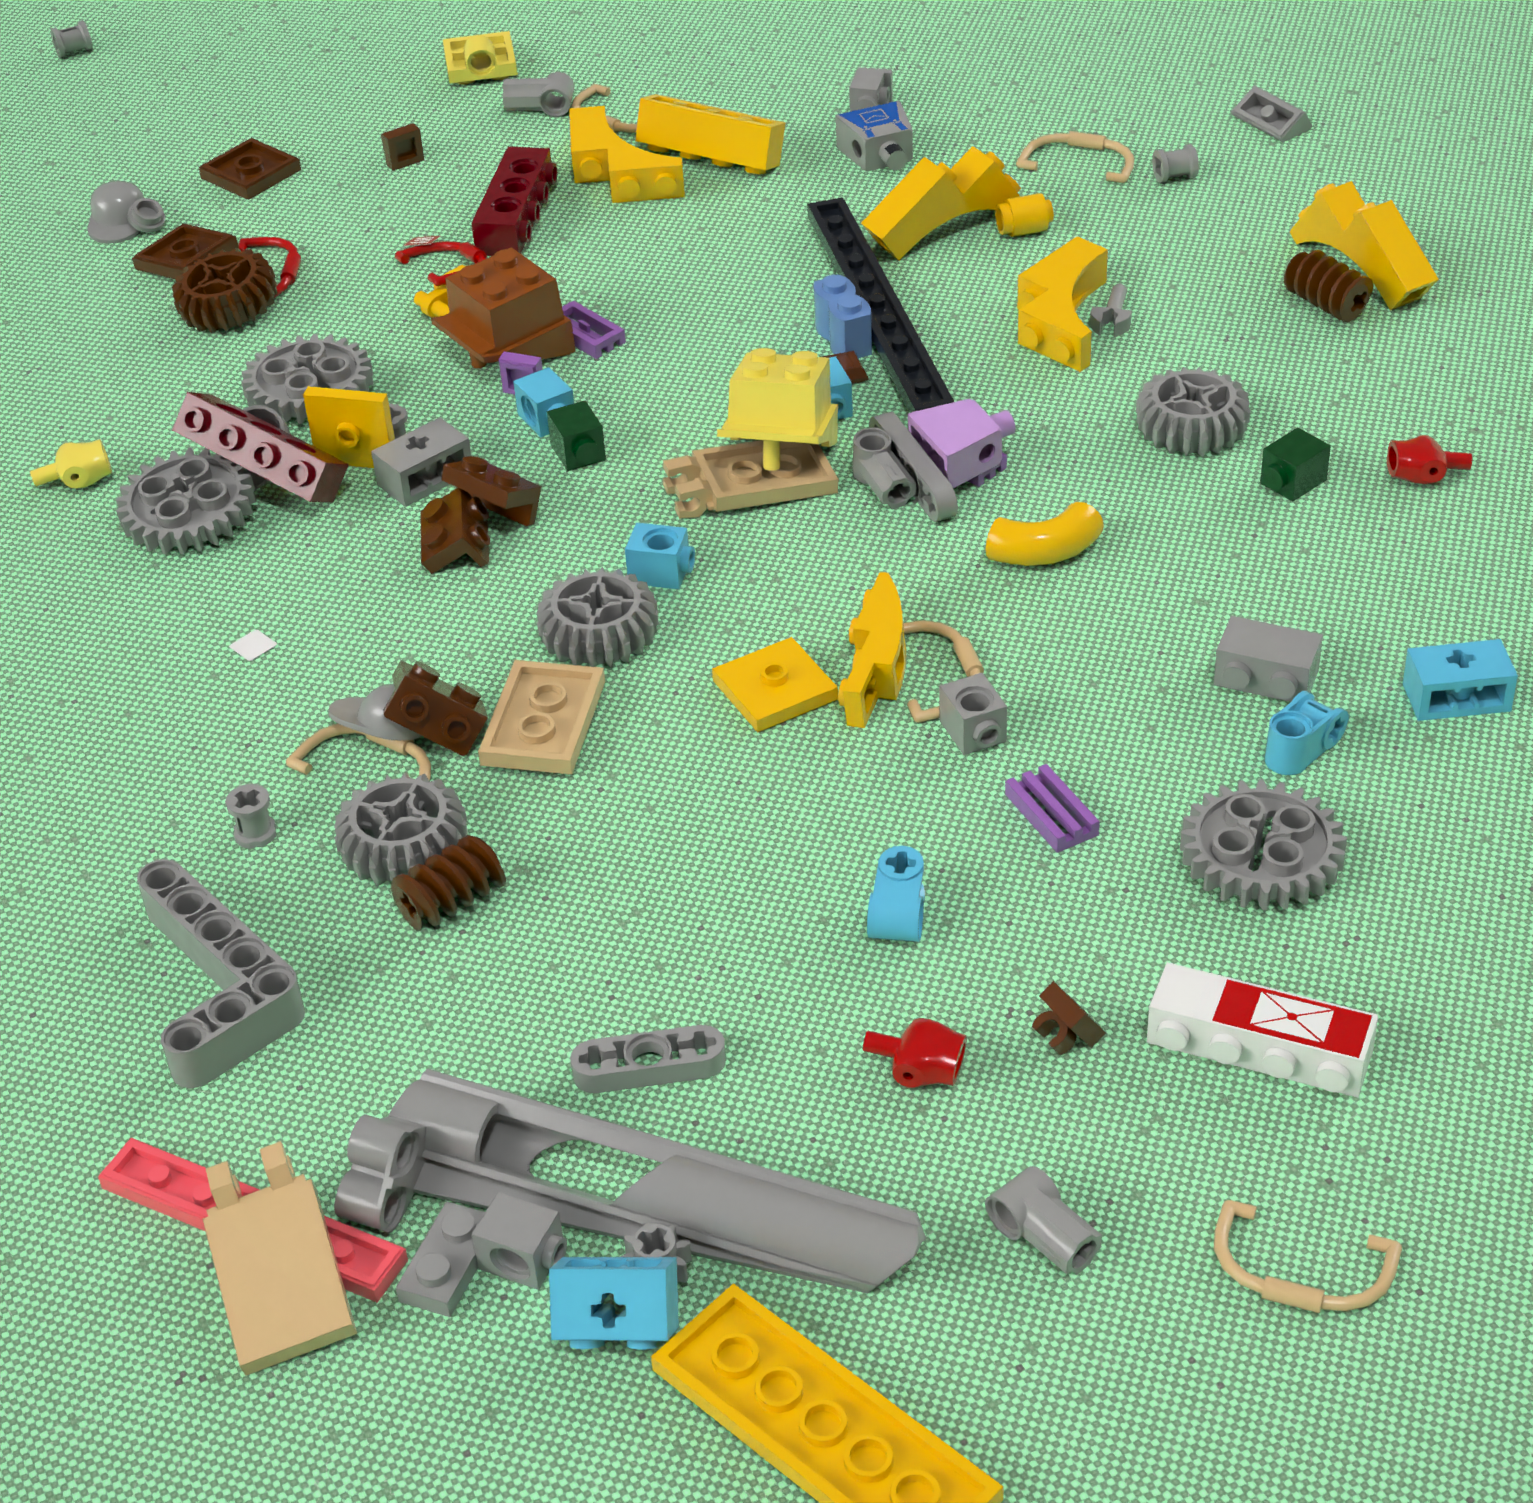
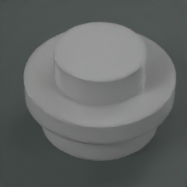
(146, 215)

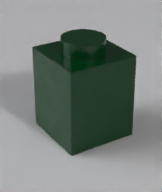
(576, 435)
(1295, 464)

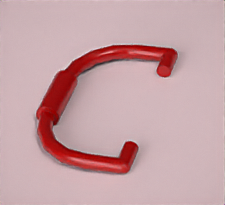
(466, 250)
(291, 263)

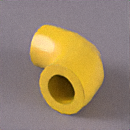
(1045, 540)

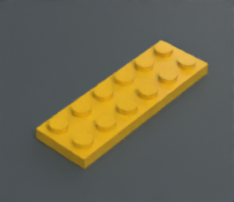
(811, 1412)

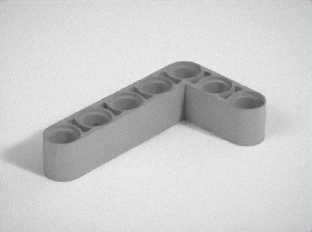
(258, 986)

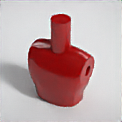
(1423, 460)
(923, 1054)

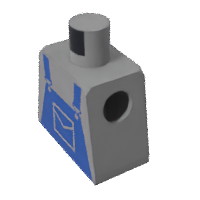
(876, 136)

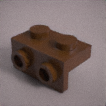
(497, 488)
(452, 528)
(435, 708)

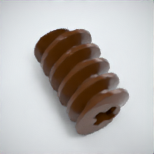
(1328, 284)
(447, 878)

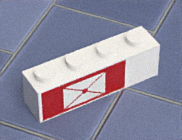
(1262, 1029)

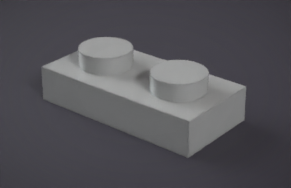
(442, 1262)

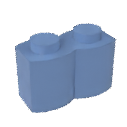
(842, 316)

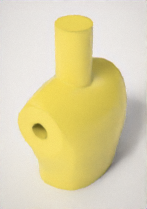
(75, 465)

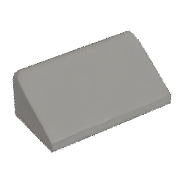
(1271, 115)

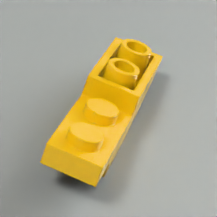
(879, 653)

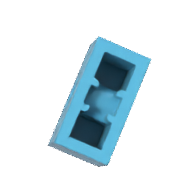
(1459, 679)
(640, 1283)

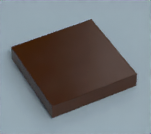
(249, 168)
(180, 249)

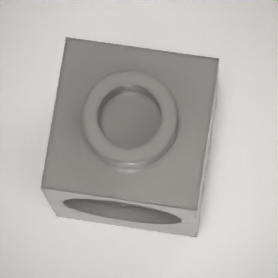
(973, 713)
(518, 1240)

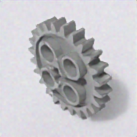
(287, 371)
(185, 501)
(1297, 856)

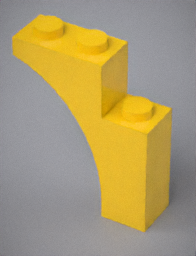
(604, 156)
(936, 195)
(1371, 238)
(1049, 301)

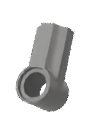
(536, 94)
(880, 468)
(1034, 1210)

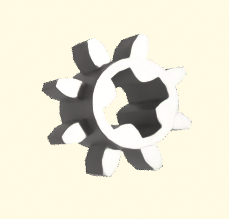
(659, 1241)

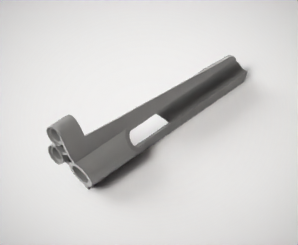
(477, 1140)

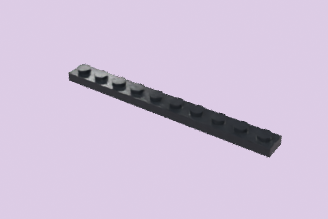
(891, 327)

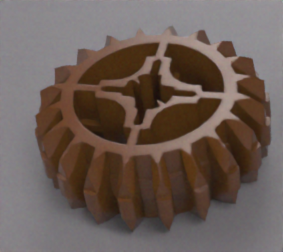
(224, 290)

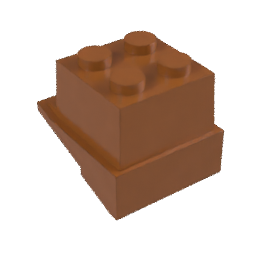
(507, 308)

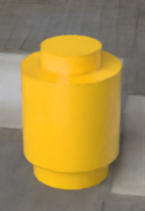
(1024, 215)

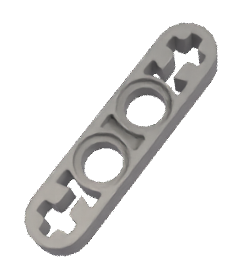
(932, 488)

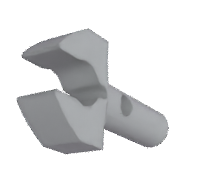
(1112, 312)

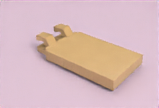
(735, 477)
(275, 1265)

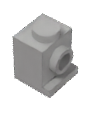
(871, 88)

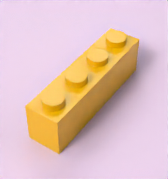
(710, 133)

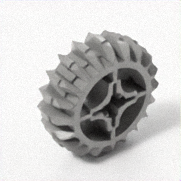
(1193, 411)
(597, 617)
(397, 826)

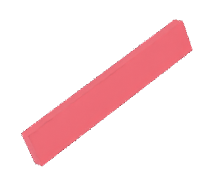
(183, 1192)

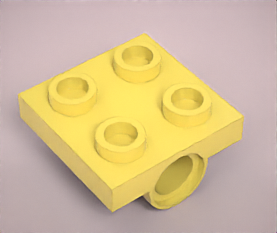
(480, 57)

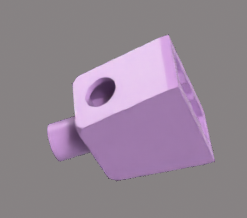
(961, 438)

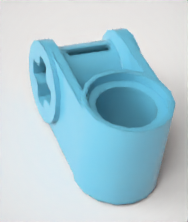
(1302, 734)
(897, 896)

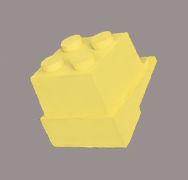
(782, 401)

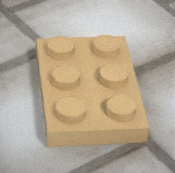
(542, 717)

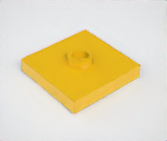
(348, 423)
(775, 684)

